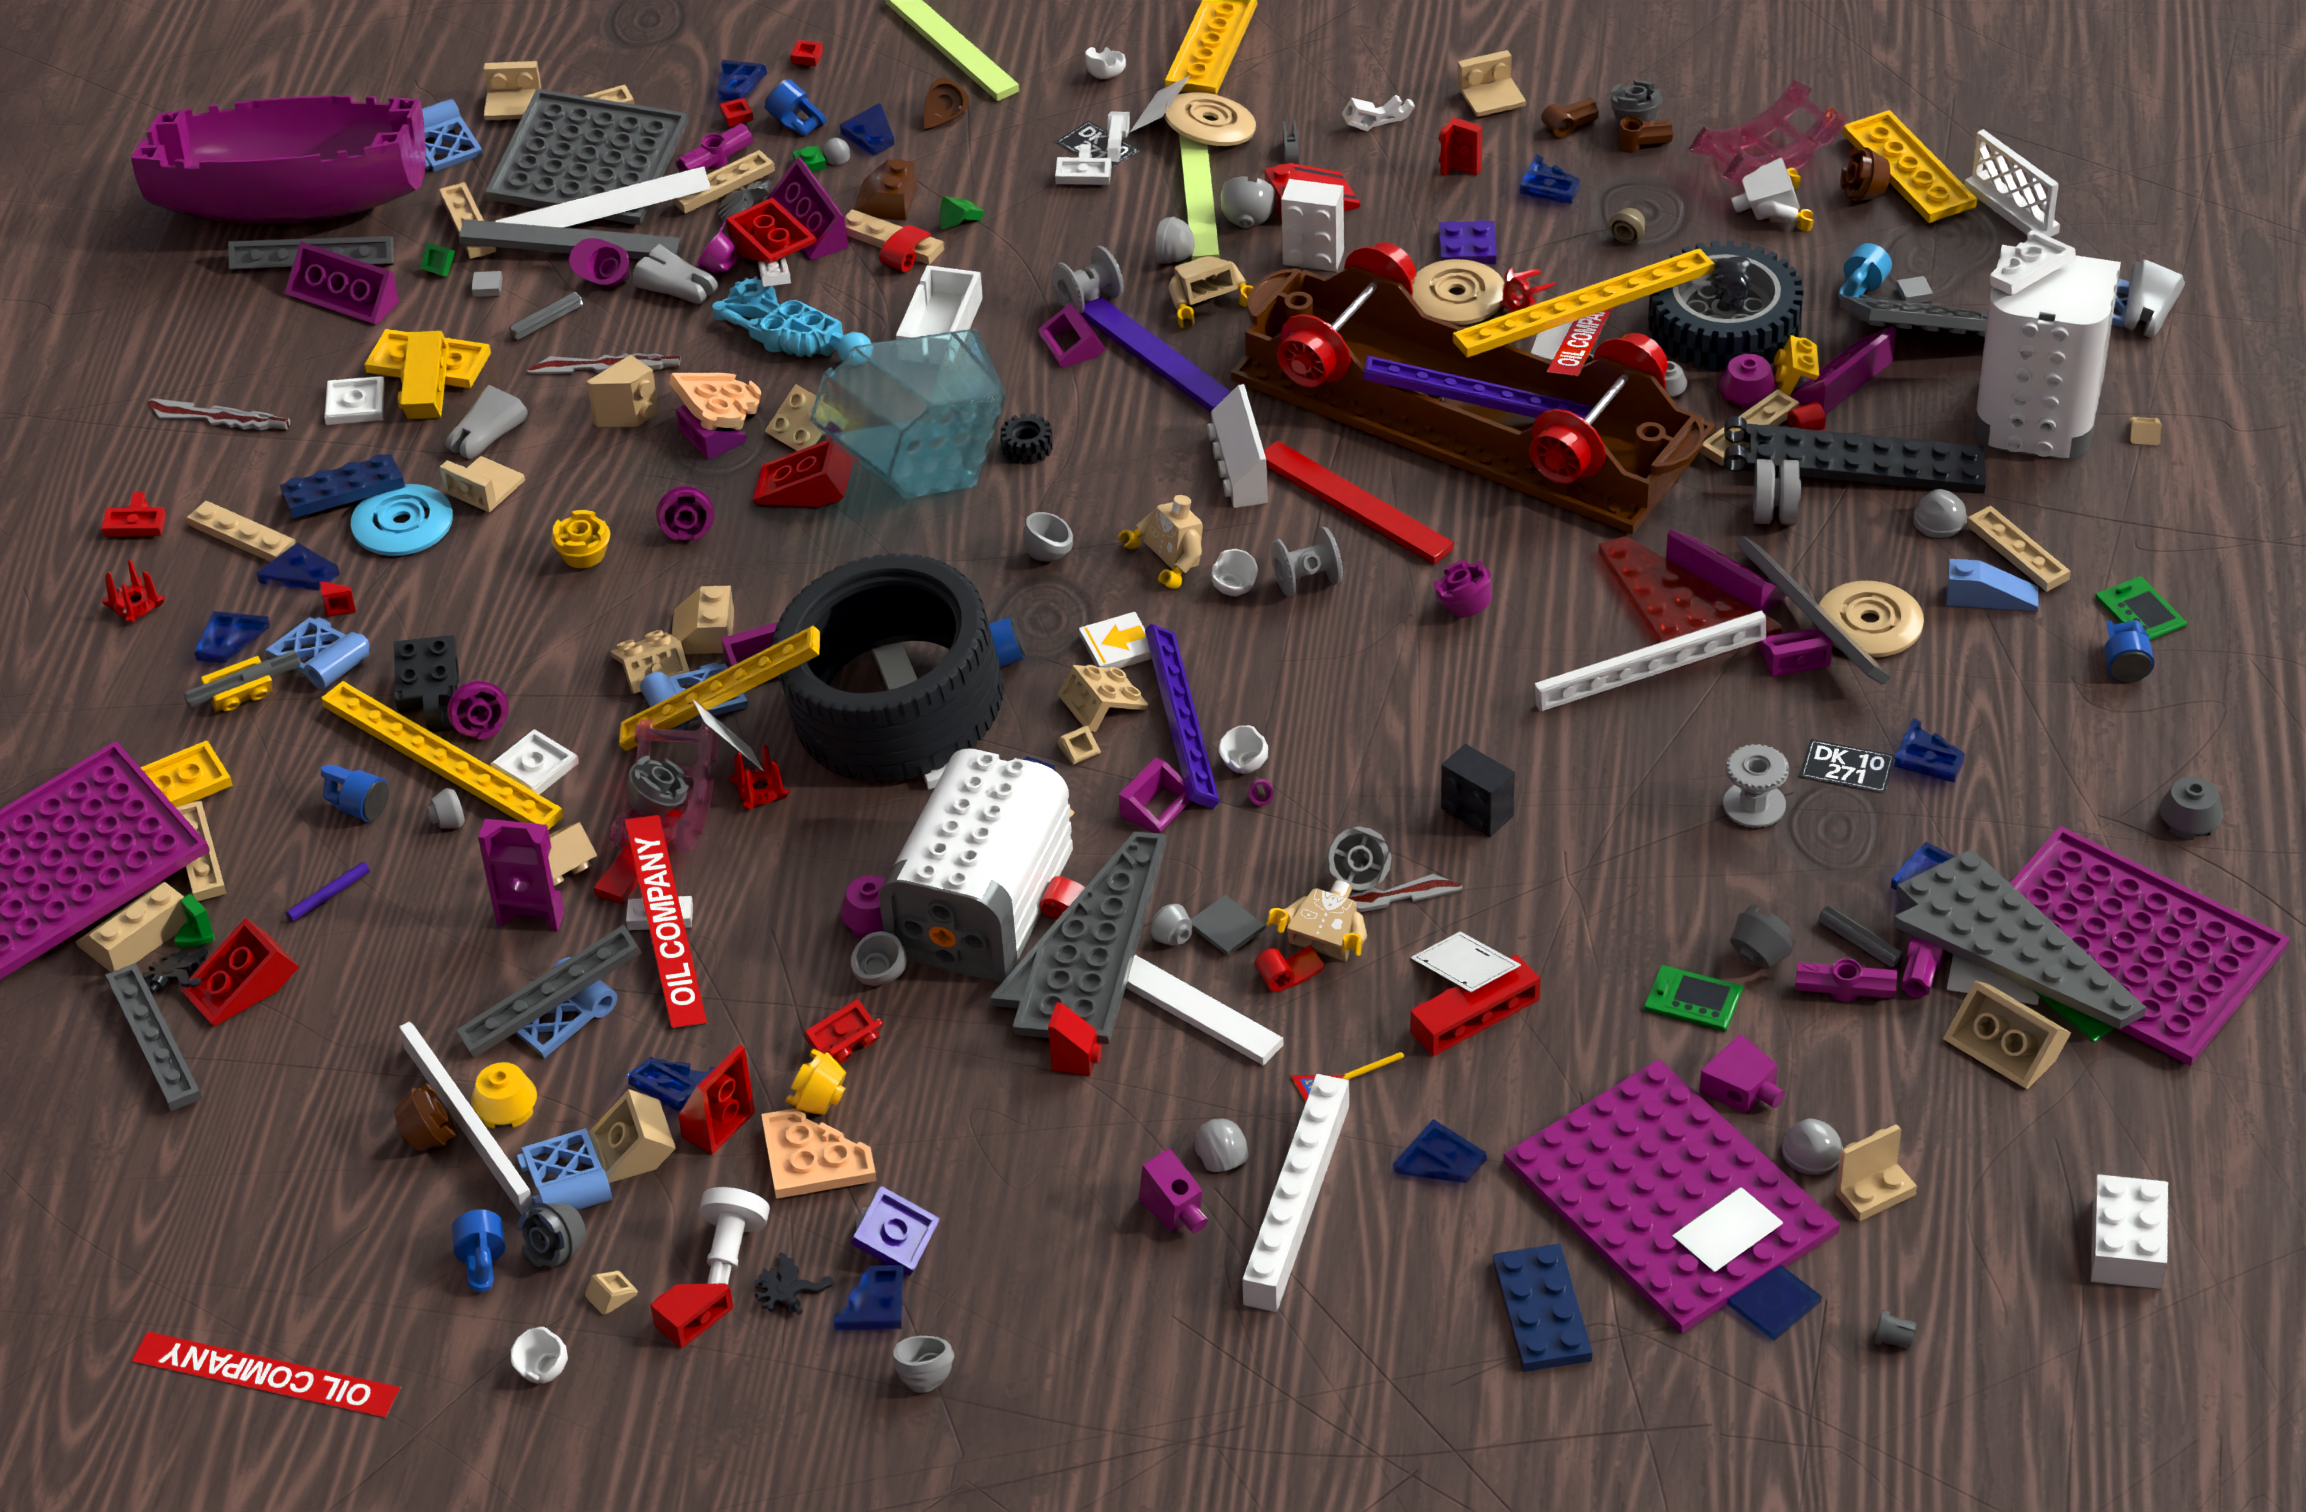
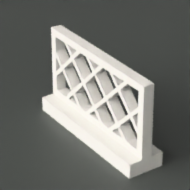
(2005, 197)

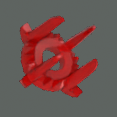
(1516, 282)
(121, 601)
(745, 780)

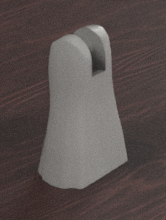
(673, 276)
(2151, 296)
(487, 420)

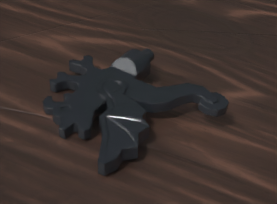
(175, 968)
(786, 1289)

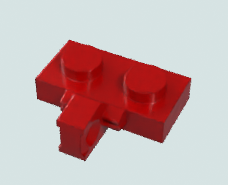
(134, 520)

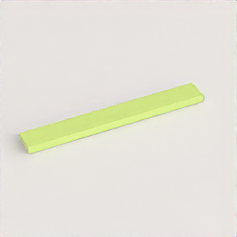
(956, 47)
(1199, 197)

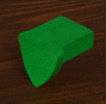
(955, 210)
(197, 928)

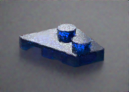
(1549, 182)
(299, 568)
(228, 635)
(1929, 754)
(875, 1301)

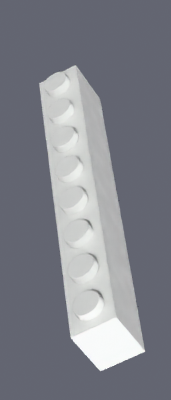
(1296, 1193)

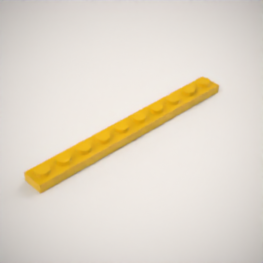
(1583, 302)
(441, 756)

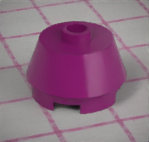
(1747, 381)
(685, 513)
(1464, 588)
(478, 709)
(861, 905)

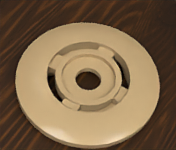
(1233, 121)
(1478, 302)
(1898, 614)

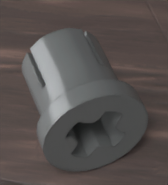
(1894, 1331)

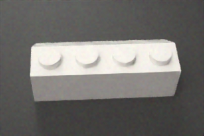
(1239, 450)

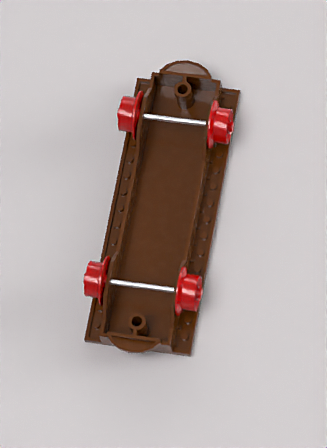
(1611, 466)

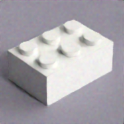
(1312, 225)
(2129, 1231)

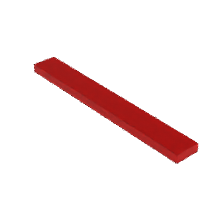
(1357, 503)

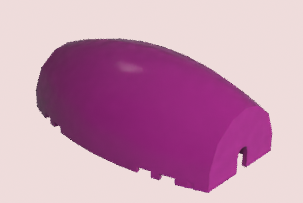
(283, 158)

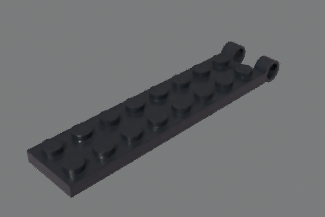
(1858, 456)

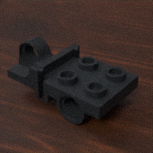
(426, 678)

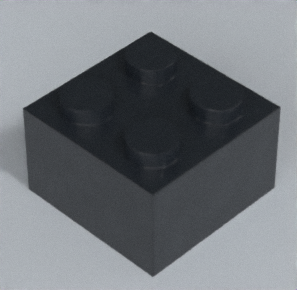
(1477, 790)

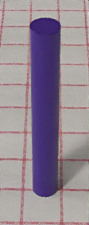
(327, 892)

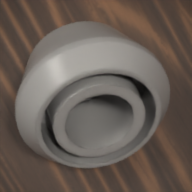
(1675, 380)
(446, 810)
(1171, 925)

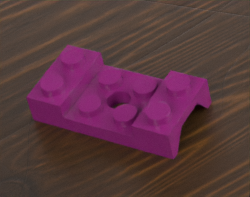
(522, 852)

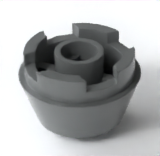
(1636, 101)
(655, 786)
(2192, 808)
(1761, 938)
(552, 1233)

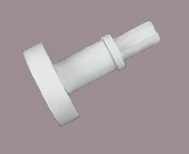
(732, 1213)

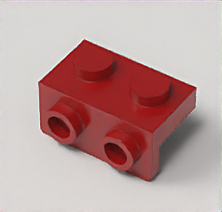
(1460, 147)
(844, 1032)

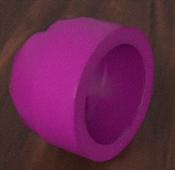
(1254, 792)

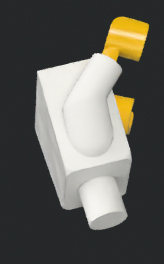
(1773, 195)

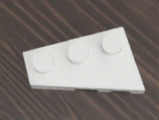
(2031, 262)

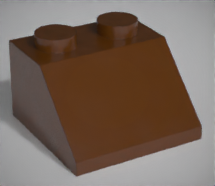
(888, 190)

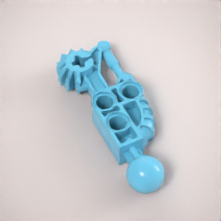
(785, 327)

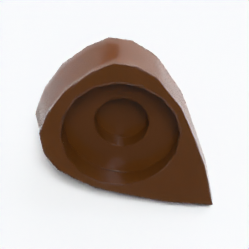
(943, 103)

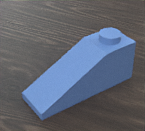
(1984, 586)

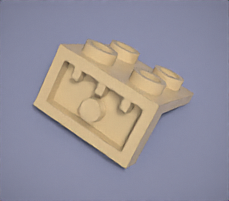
(1488, 84)
(510, 88)
(792, 421)
(480, 484)
(654, 654)
(1093, 689)
(1870, 1175)

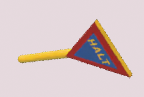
(1305, 1082)

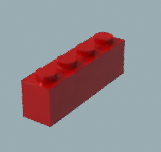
(1463, 1013)

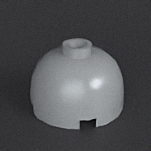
(1247, 201)
(1358, 858)

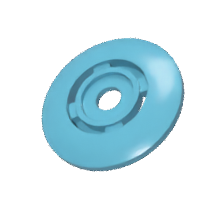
(404, 537)

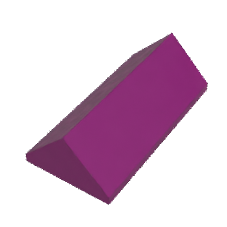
(813, 208)
(342, 284)
(1848, 370)
(1722, 572)

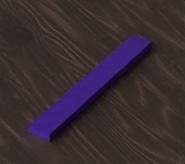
(1155, 353)
(1466, 389)
(1182, 716)

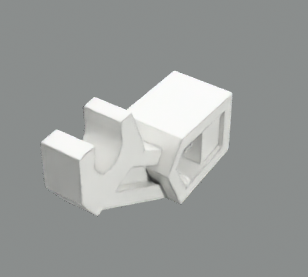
(1365, 115)
(1117, 129)

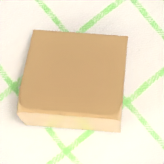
(2145, 431)
(1078, 745)
(609, 1291)

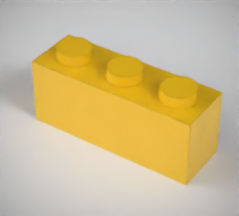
(423, 375)

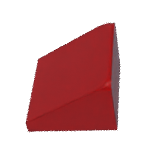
(337, 599)

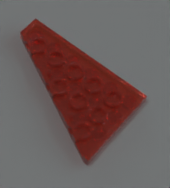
(1668, 596)

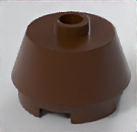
(1866, 175)
(424, 1120)

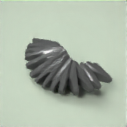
(743, 199)

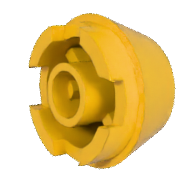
(581, 539)
(818, 1084)
(503, 1095)

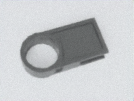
(1290, 144)

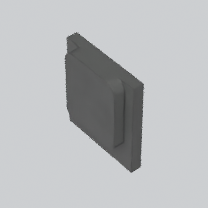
(1226, 925)

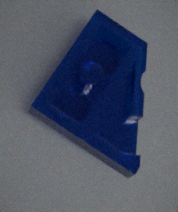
(739, 79)
(869, 130)
(667, 1081)
(1440, 1155)

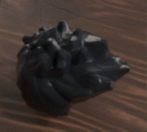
(1731, 281)

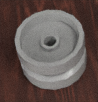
(1779, 492)

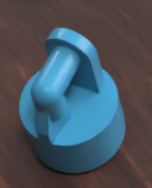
(1865, 270)

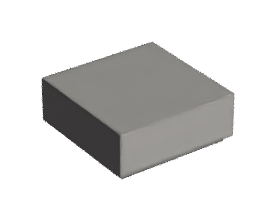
(487, 284)
(1915, 290)

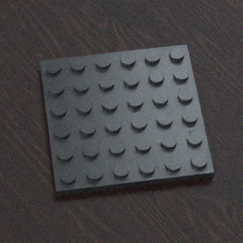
(584, 148)

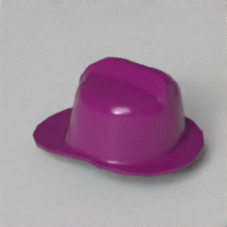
(718, 254)
(599, 262)

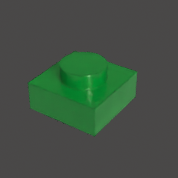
(812, 158)
(437, 259)

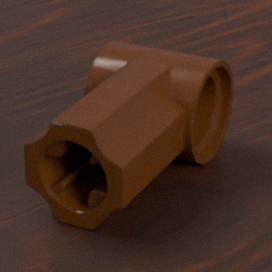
(1565, 119)
(1635, 133)

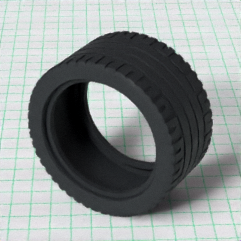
(905, 727)

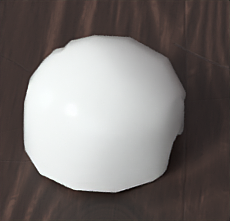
(1105, 64)
(1234, 572)
(1243, 749)
(539, 1355)

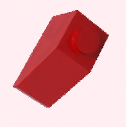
(1072, 1042)
(690, 1310)

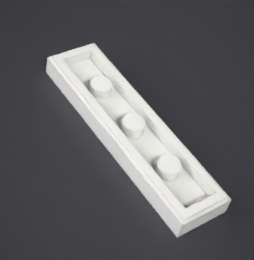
(774, 273)

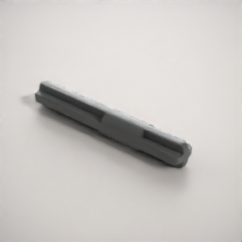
(269, 667)

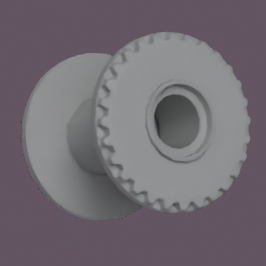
(1087, 283)
(1306, 561)
(1756, 776)

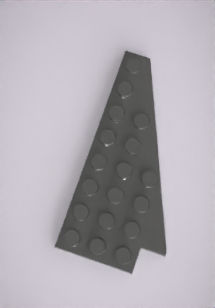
(1906, 314)
(1991, 924)
(1089, 947)

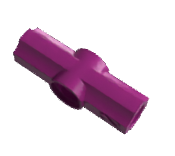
(716, 149)
(1921, 963)
(1846, 980)

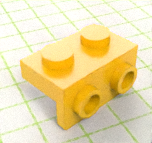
(1795, 359)
(232, 698)

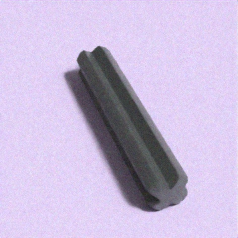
(545, 316)
(1860, 936)

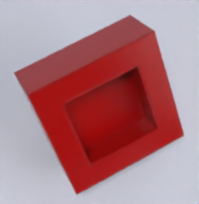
(806, 53)
(736, 112)

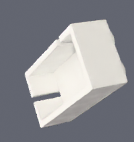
(942, 303)

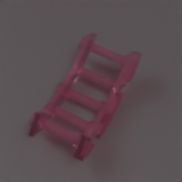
(1795, 155)
(676, 829)

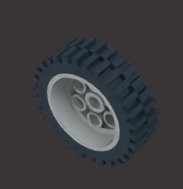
(1703, 330)

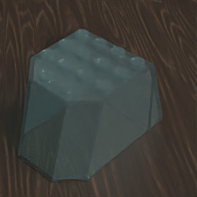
(914, 410)

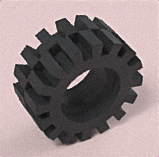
(1026, 427)

